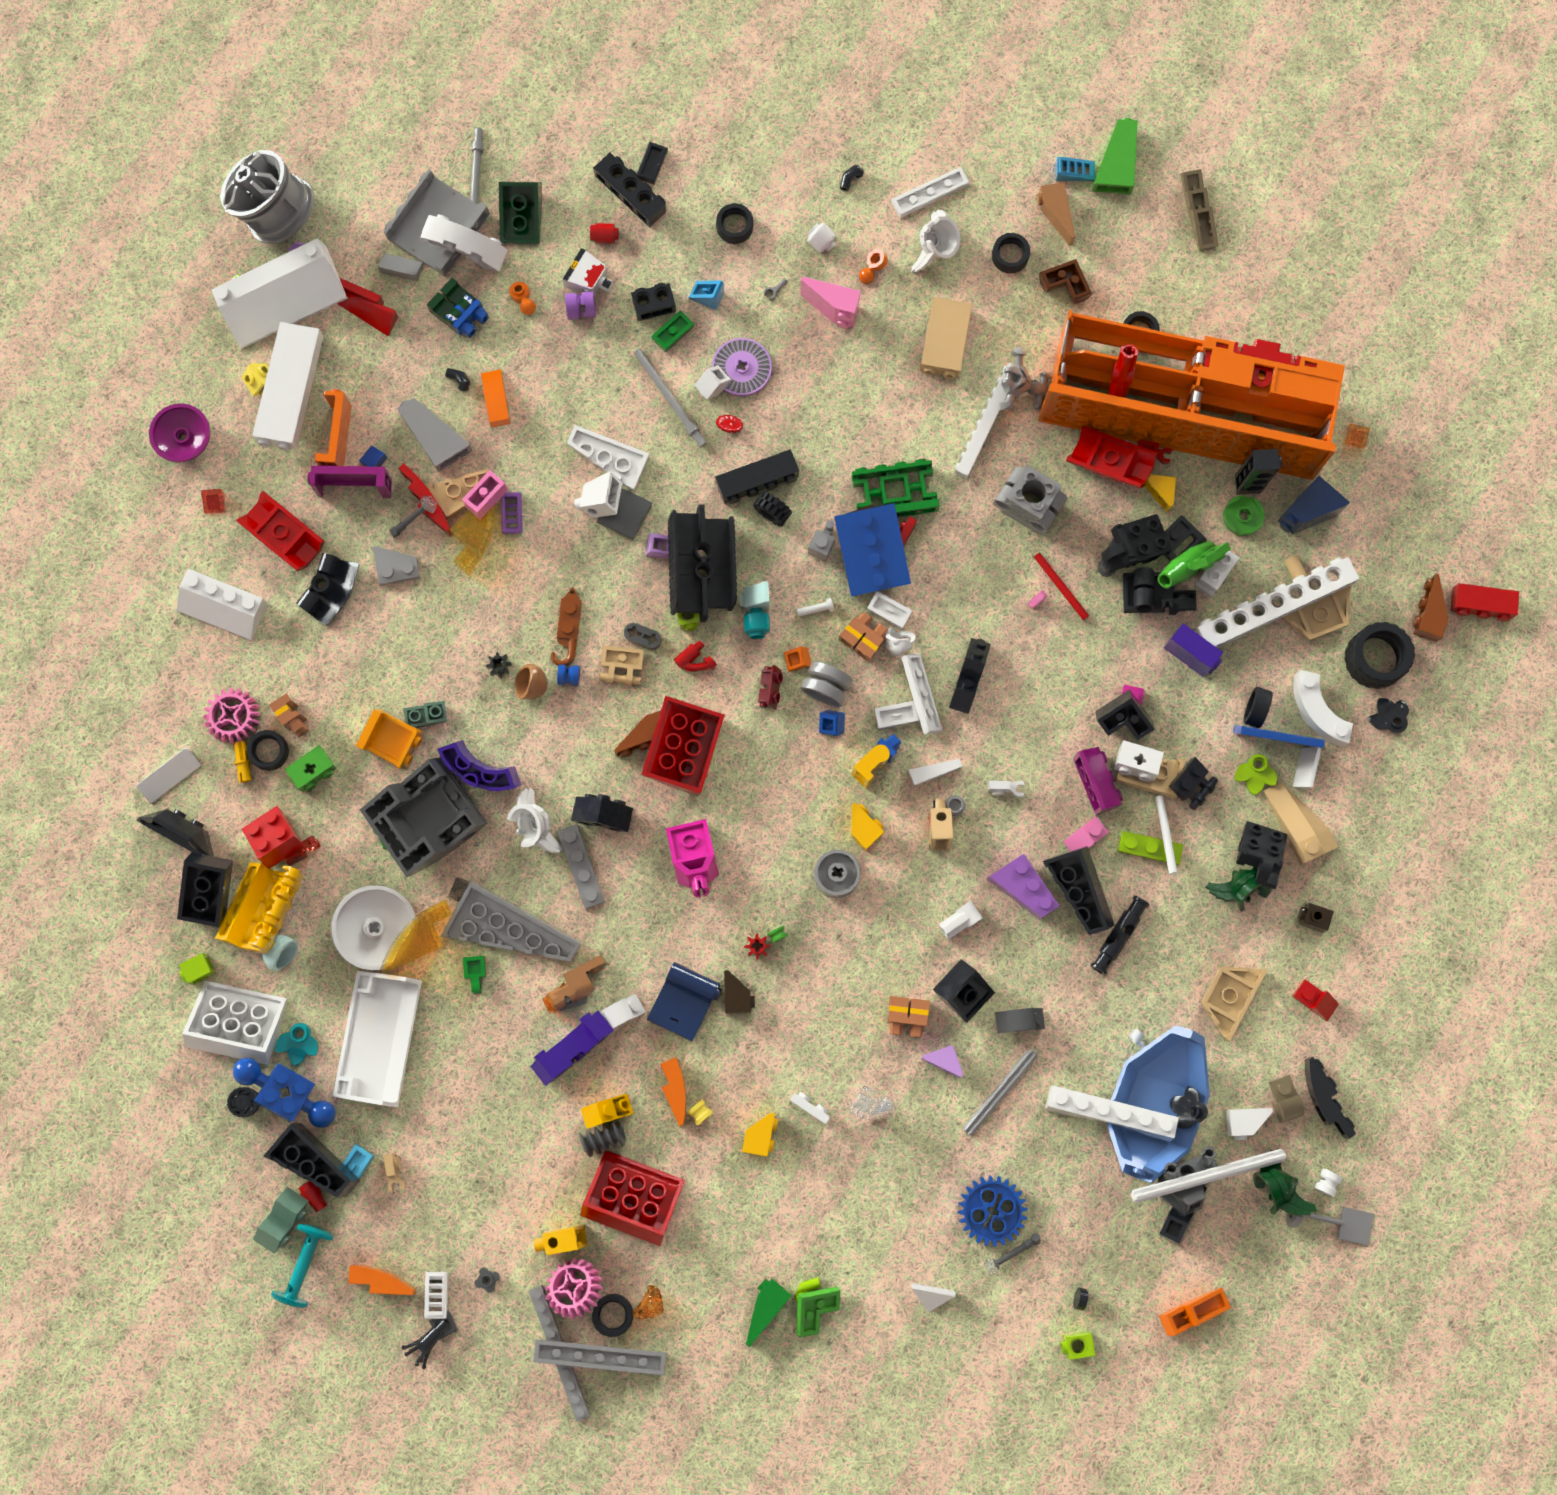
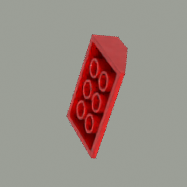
(682, 745)
(632, 1197)

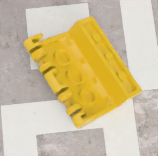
(259, 907)

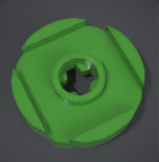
(1254, 519)

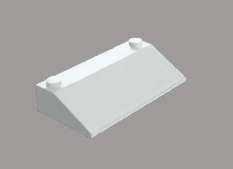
(278, 292)
(377, 1038)

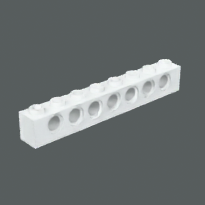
(1346, 577)

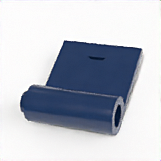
(684, 998)

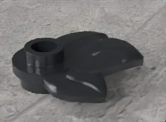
(1388, 713)
(1186, 1106)

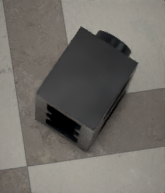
(655, 306)

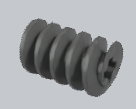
(603, 1138)

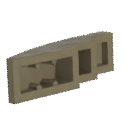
(1199, 209)

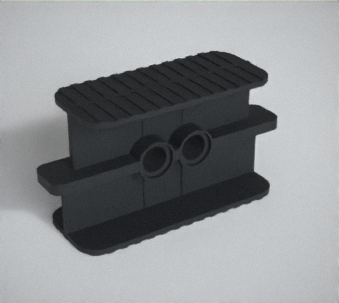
(687, 588)

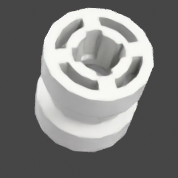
(1328, 1183)

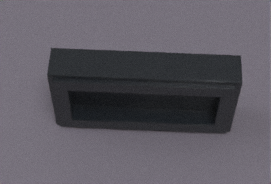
(652, 163)

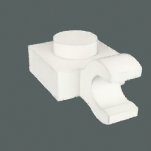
(999, 788)

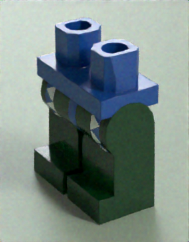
(457, 308)

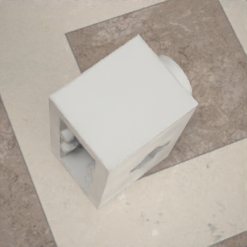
(1148, 759)

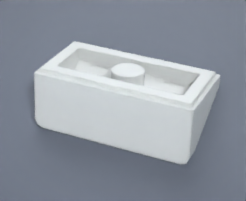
(1307, 768)

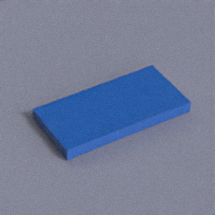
(1278, 736)

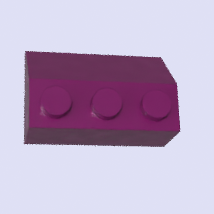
(1097, 780)

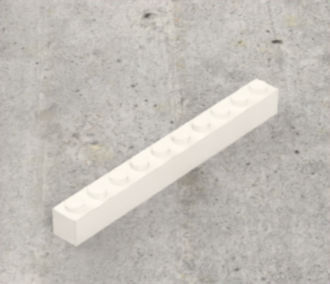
(983, 428)

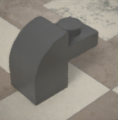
(1020, 1020)

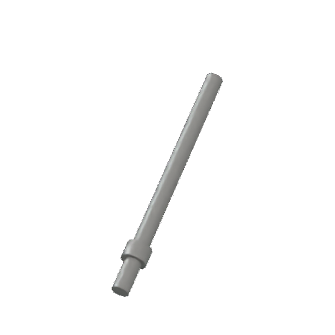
(477, 149)
(691, 428)

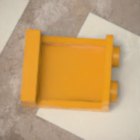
(390, 738)

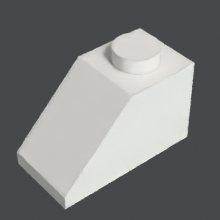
(1245, 1121)

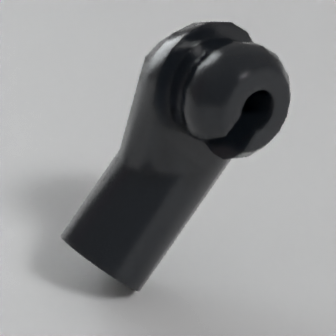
(848, 175)
(461, 378)

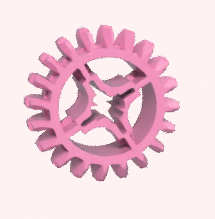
(238, 711)
(558, 1290)

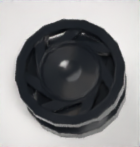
(241, 1102)

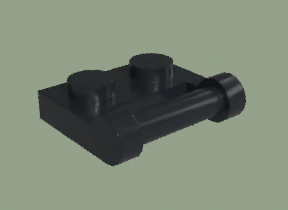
(1179, 532)

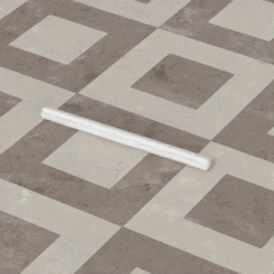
(1208, 1175)

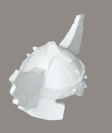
(937, 239)
(533, 823)

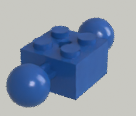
(248, 1072)

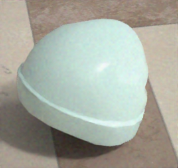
(281, 953)

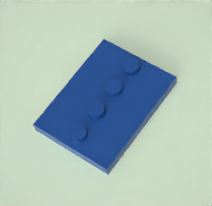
(872, 549)

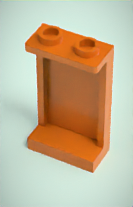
(339, 429)

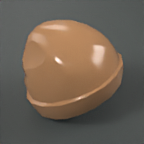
(530, 682)

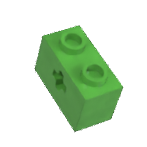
(300, 771)

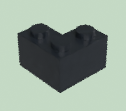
(1125, 711)
(602, 812)

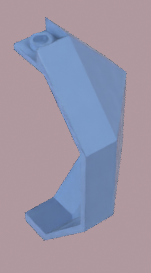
(1150, 1083)

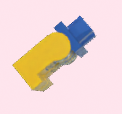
(876, 759)

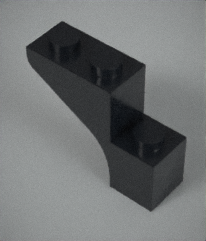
(970, 675)

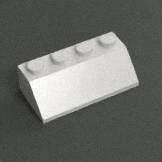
(220, 604)

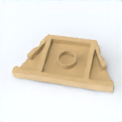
(1322, 616)
(1231, 996)

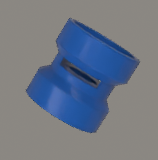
(572, 672)

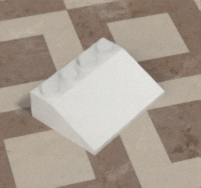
(234, 1022)

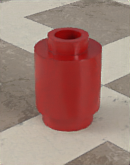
(604, 233)

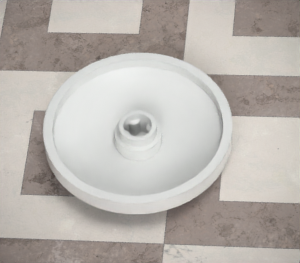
(368, 924)

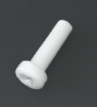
(816, 608)

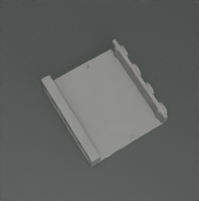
(432, 198)

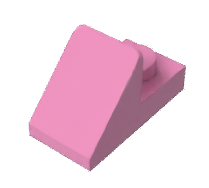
(1086, 835)

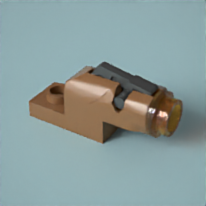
(576, 989)

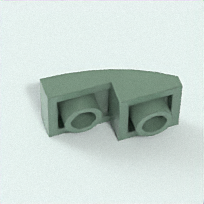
(426, 715)

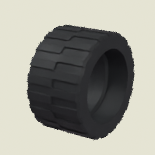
(1396, 638)

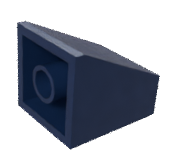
(1313, 506)

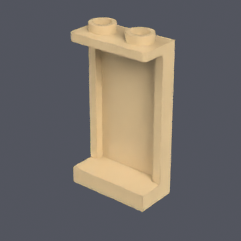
(945, 337)

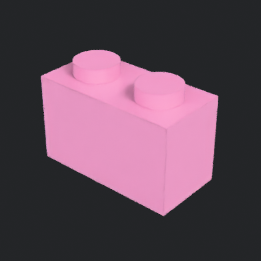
(485, 494)

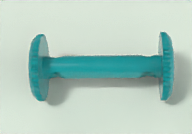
(290, 1296)

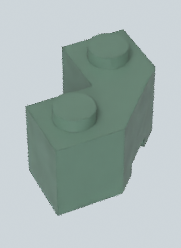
(284, 1216)

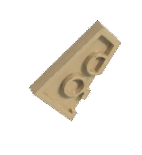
(1168, 771)

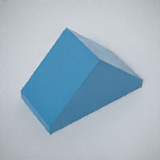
(708, 293)

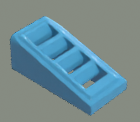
(1072, 162)

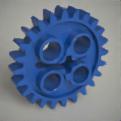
(1010, 1219)

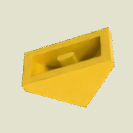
(1162, 490)

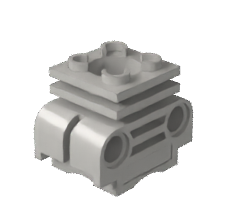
(1031, 515)

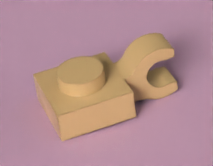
(392, 1165)

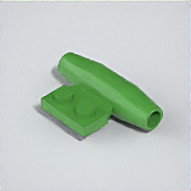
(1191, 562)

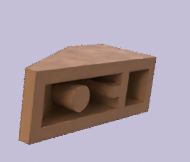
(1056, 208)

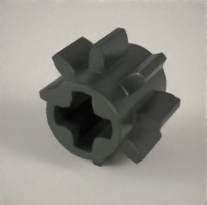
(498, 659)

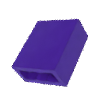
(1194, 650)

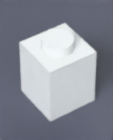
(712, 382)

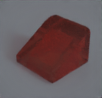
(213, 501)

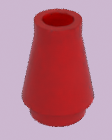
(314, 1195)

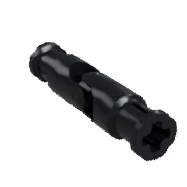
(1111, 947)

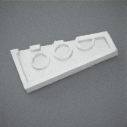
(610, 455)

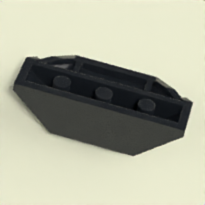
(179, 830)

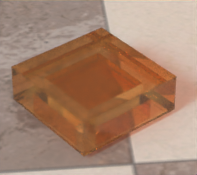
(1357, 436)

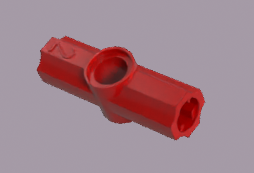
(1123, 371)

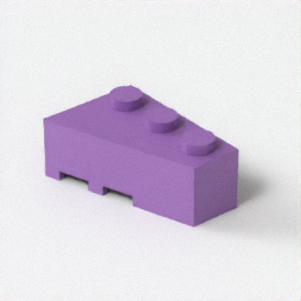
(1025, 886)

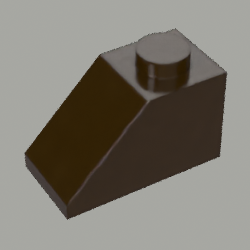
(737, 995)

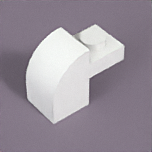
(623, 1011)

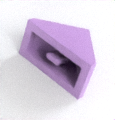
(945, 1059)

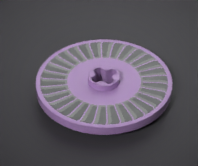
(757, 367)

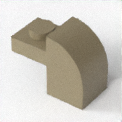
(1288, 1102)

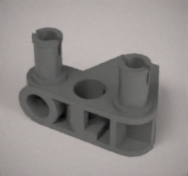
(1190, 1199)

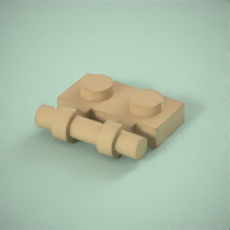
(621, 658)

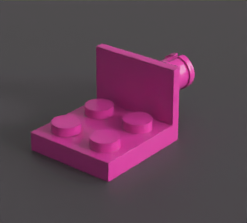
(693, 855)

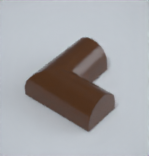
(1067, 275)

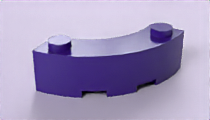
(476, 773)
(575, 1046)

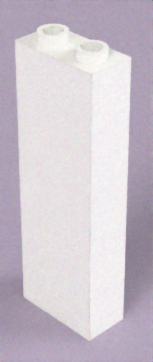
(288, 386)

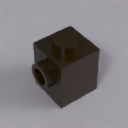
(1315, 917)

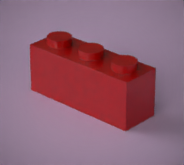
(1484, 602)

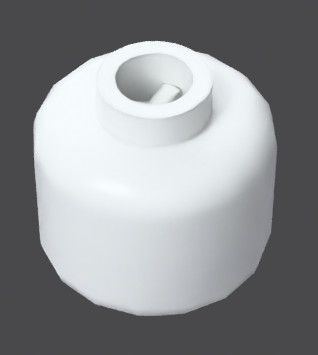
(821, 237)

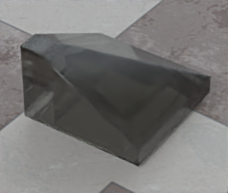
(458, 888)

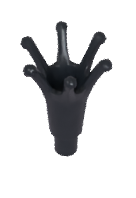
(426, 1343)

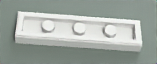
(930, 192)
(921, 694)

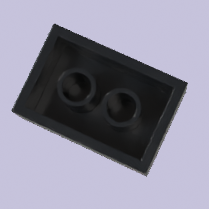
(204, 889)

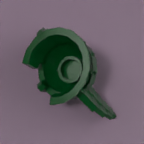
(1239, 888)
(1282, 1190)

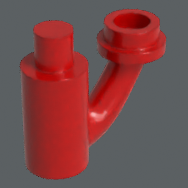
(687, 656)

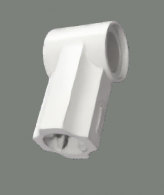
(964, 917)

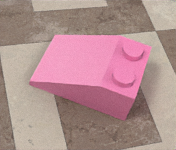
(834, 301)

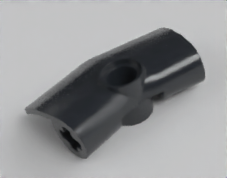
(327, 602)

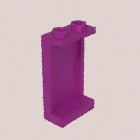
(350, 476)

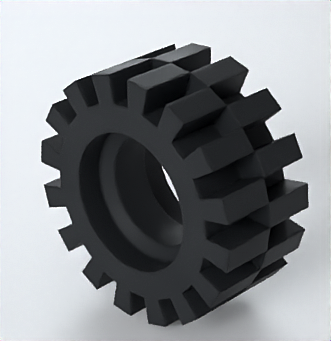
(772, 508)

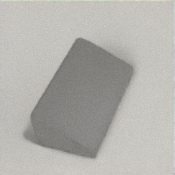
(400, 267)

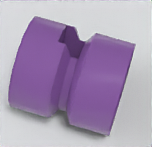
(573, 303)

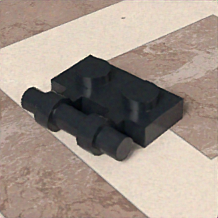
(1189, 778)

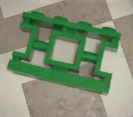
(895, 473)

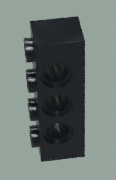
(612, 165)
(1257, 471)

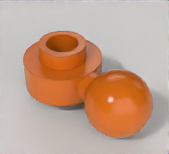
(867, 274)
(527, 306)

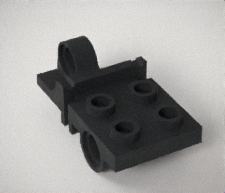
(1136, 543)
(1145, 594)
(1264, 850)

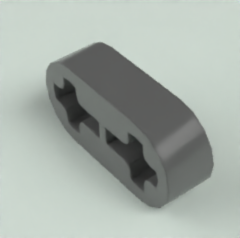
(641, 641)

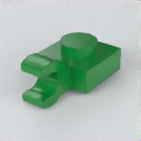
(474, 969)

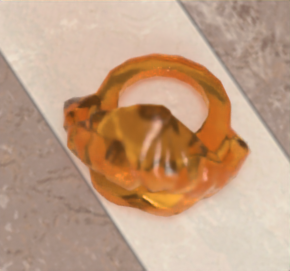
(651, 1304)

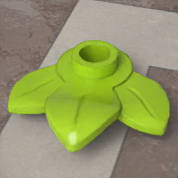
(1256, 777)

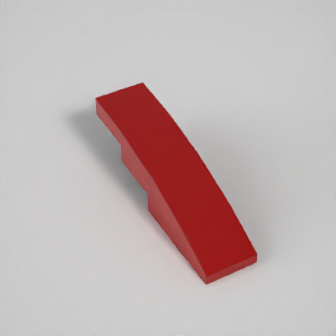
(418, 489)

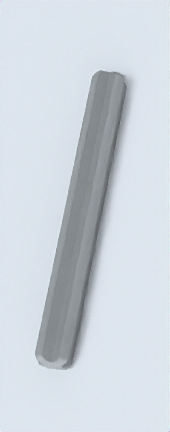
(1000, 1092)

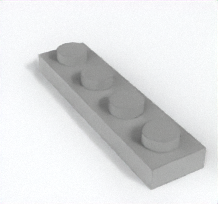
(581, 866)

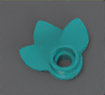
(296, 1046)

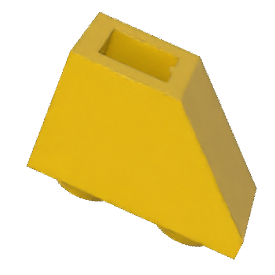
(863, 828)
(606, 1111)
(758, 1136)

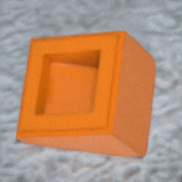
(797, 658)

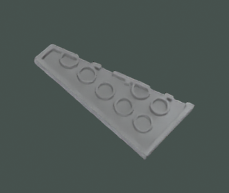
(500, 924)

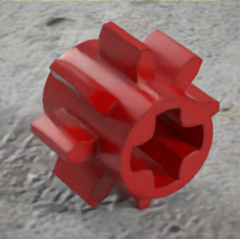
(761, 942)

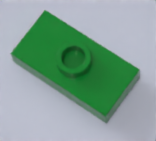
(672, 331)

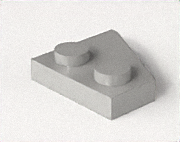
(395, 566)

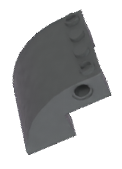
(423, 816)

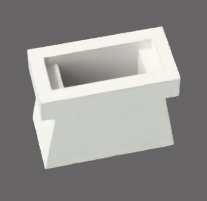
(1214, 576)

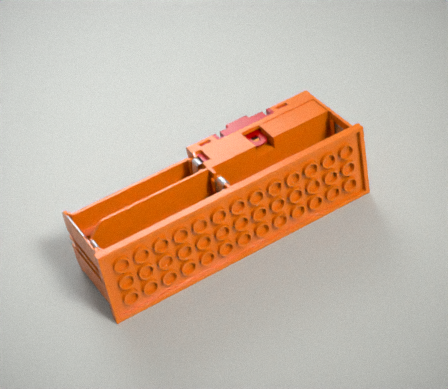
(1224, 380)

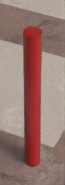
(1061, 586)

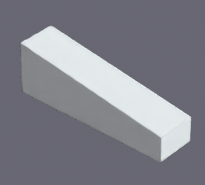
(930, 772)

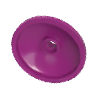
(173, 423)

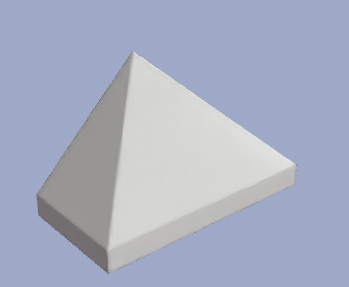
(931, 1296)

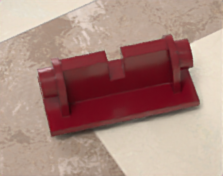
(772, 678)

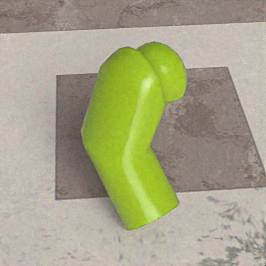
(807, 1286)

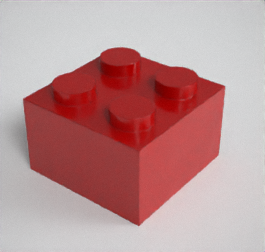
(272, 837)

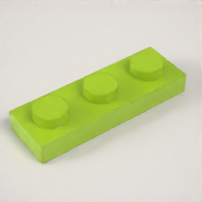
(1147, 847)

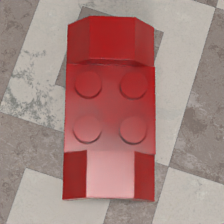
(1113, 458)
(282, 532)

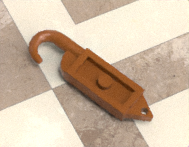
(568, 626)

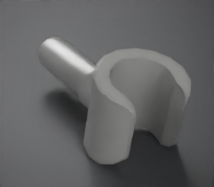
(775, 289)

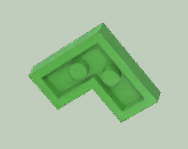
(810, 1307)

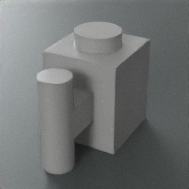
(822, 542)

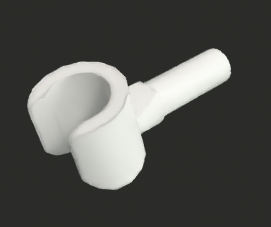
(1136, 1036)

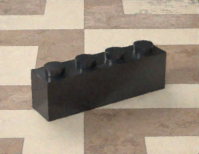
(757, 476)

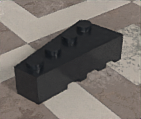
(1082, 888)
(311, 1160)

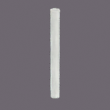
(1166, 835)

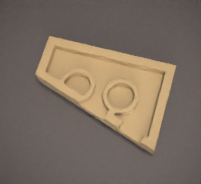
(451, 492)

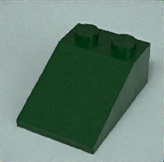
(520, 211)

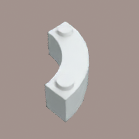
(453, 236)
(1316, 712)

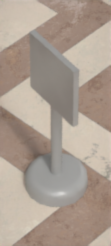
(1353, 1225)

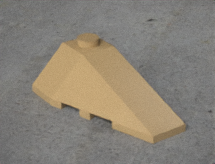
(1303, 828)

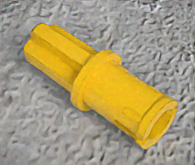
(242, 762)

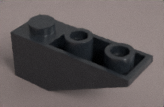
(1177, 1225)

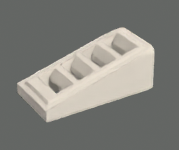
(444, 1276)

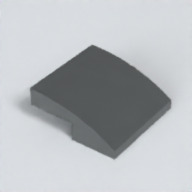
(630, 514)

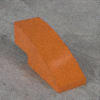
(495, 398)
(675, 1090)
(380, 1281)
(1194, 1312)

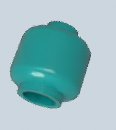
(756, 623)

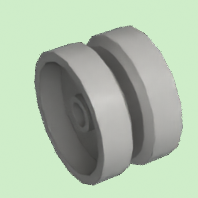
(826, 684)
(837, 861)

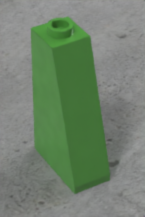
(1118, 164)

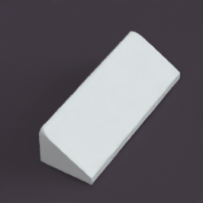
(168, 775)

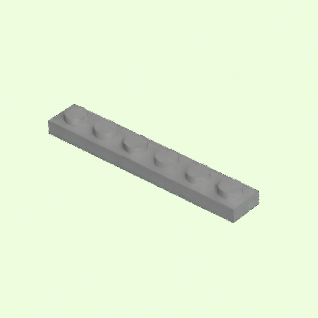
(599, 1357)

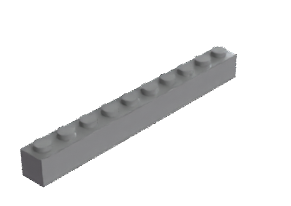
(566, 1373)

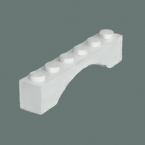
(1120, 1114)

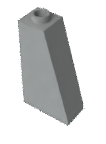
(435, 437)

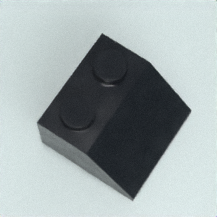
(963, 990)

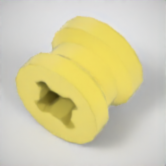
(700, 1112)

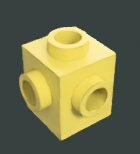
(255, 377)

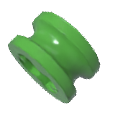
(777, 934)

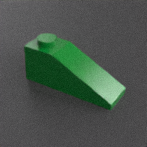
(767, 1305)

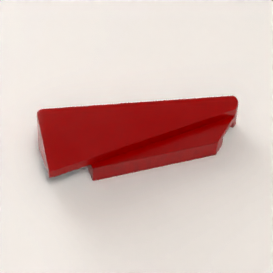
(368, 307)

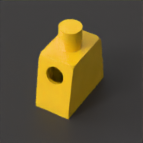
(568, 1240)

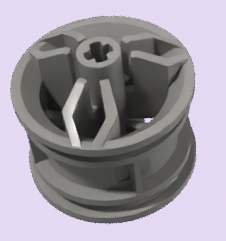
(267, 197)

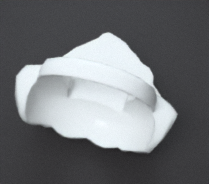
(895, 645)

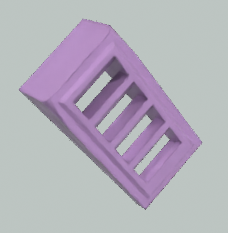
(659, 553)

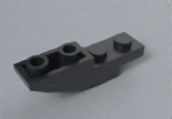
(1321, 1090)

